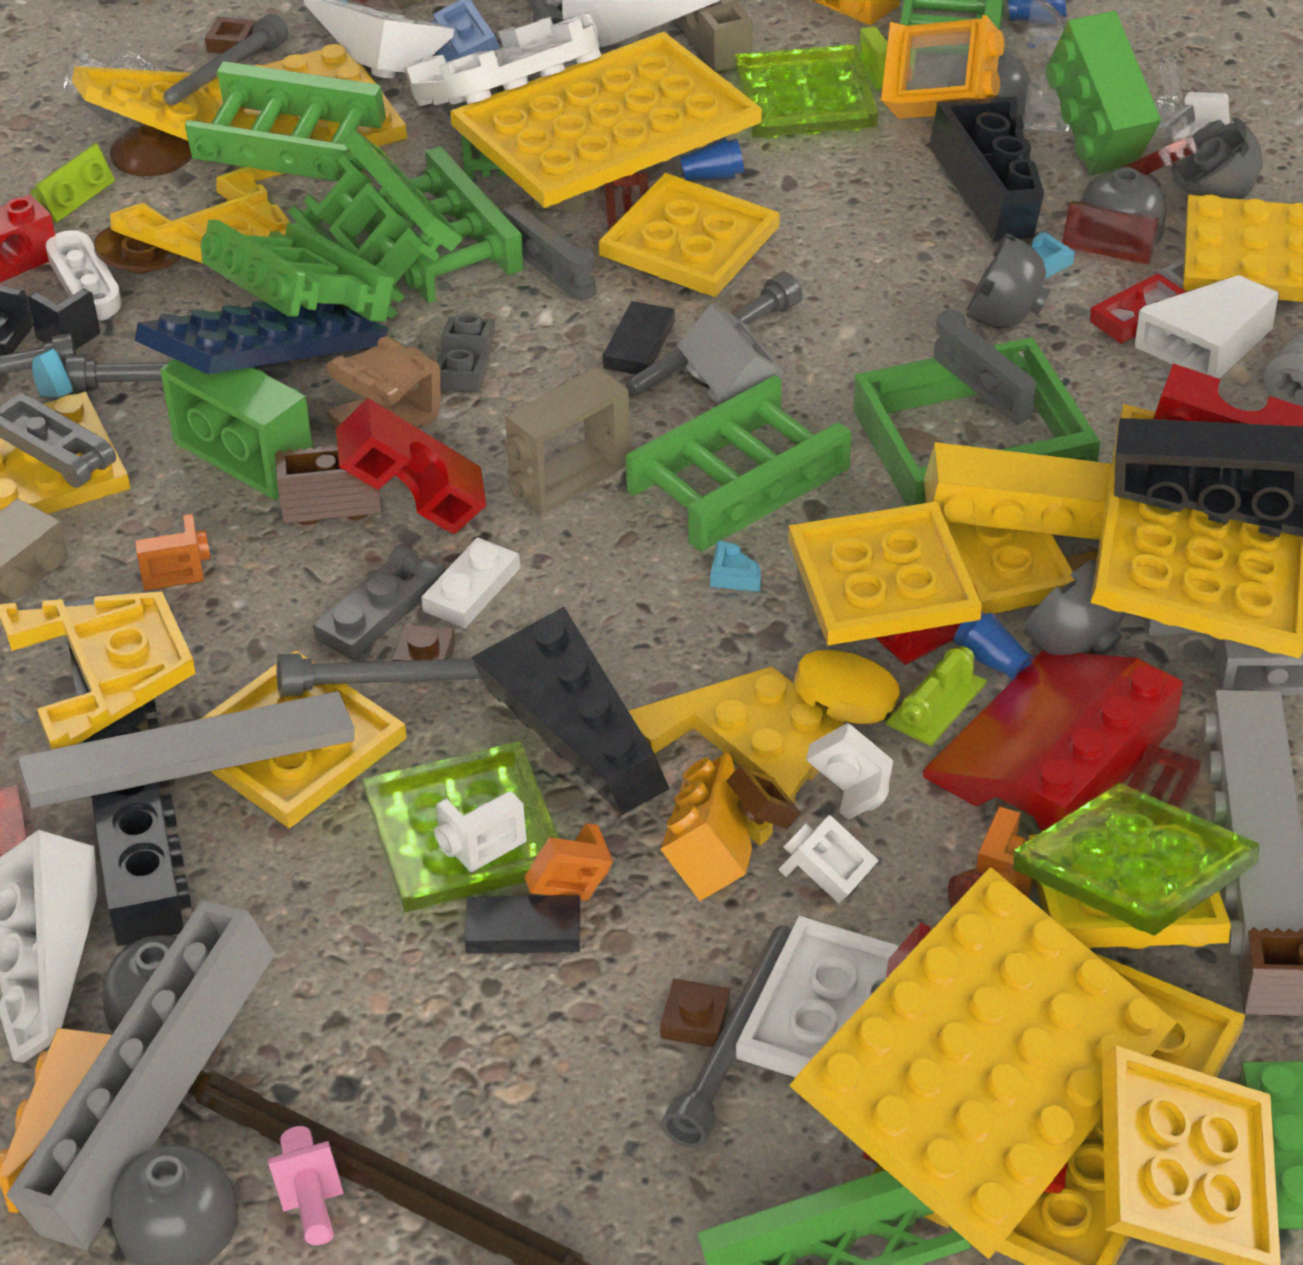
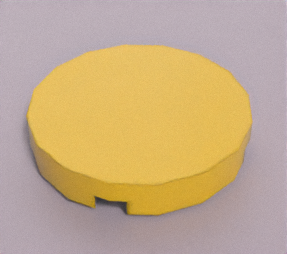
(848, 685)

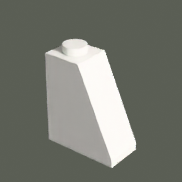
(1208, 325)

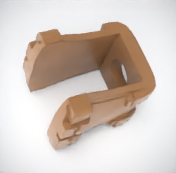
(389, 378)

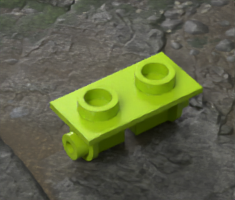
(73, 183)
(939, 697)

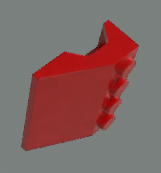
(1060, 734)

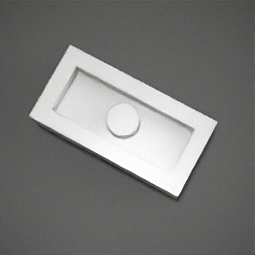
(470, 582)

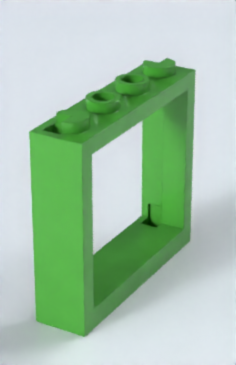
(930, 383)

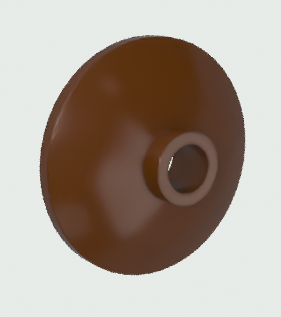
(149, 152)
(131, 253)

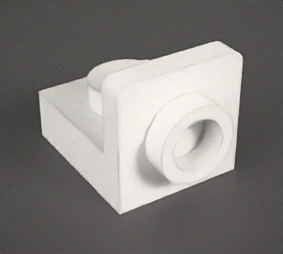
(854, 767)
(483, 833)
(829, 857)

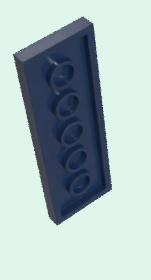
(257, 335)

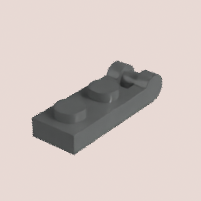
(554, 254)
(983, 368)
(54, 439)
(378, 602)

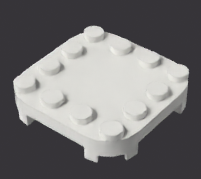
(524, 52)

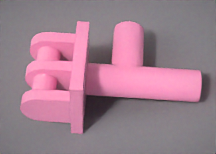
(304, 1179)

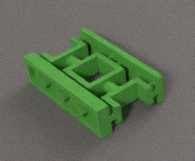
(356, 201)
(297, 270)

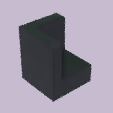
(73, 316)

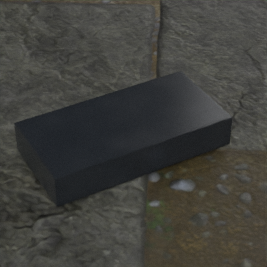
(638, 337)
(523, 924)

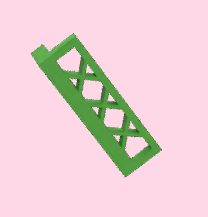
(828, 1220)

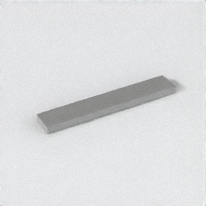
(184, 749)

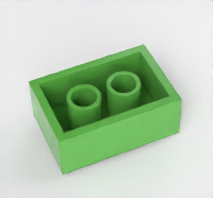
(1102, 92)
(236, 420)

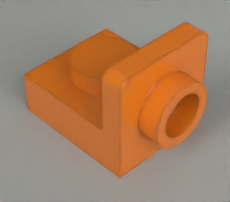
(173, 557)
(999, 848)
(570, 865)

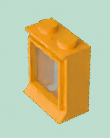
(940, 65)

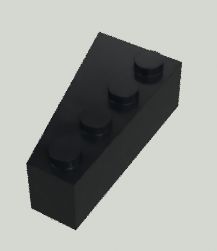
(990, 163)
(1214, 468)
(569, 701)

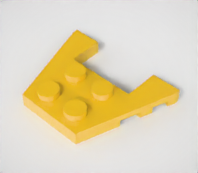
(246, 212)
(124, 651)
(754, 720)

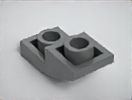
(465, 352)

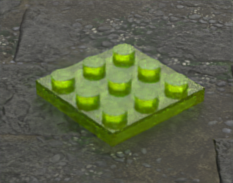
(807, 90)
(407, 815)
(1136, 858)

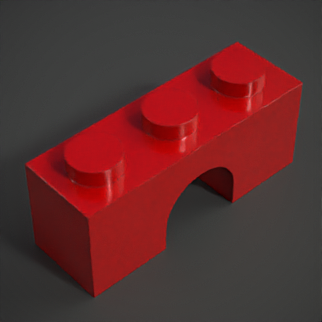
(1195, 397)
(382, 445)

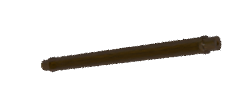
(386, 1176)

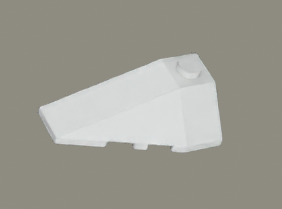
(626, 18)
(379, 37)
(44, 923)

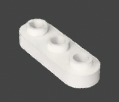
(78, 267)

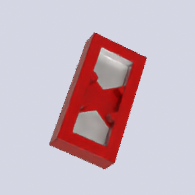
(1120, 313)

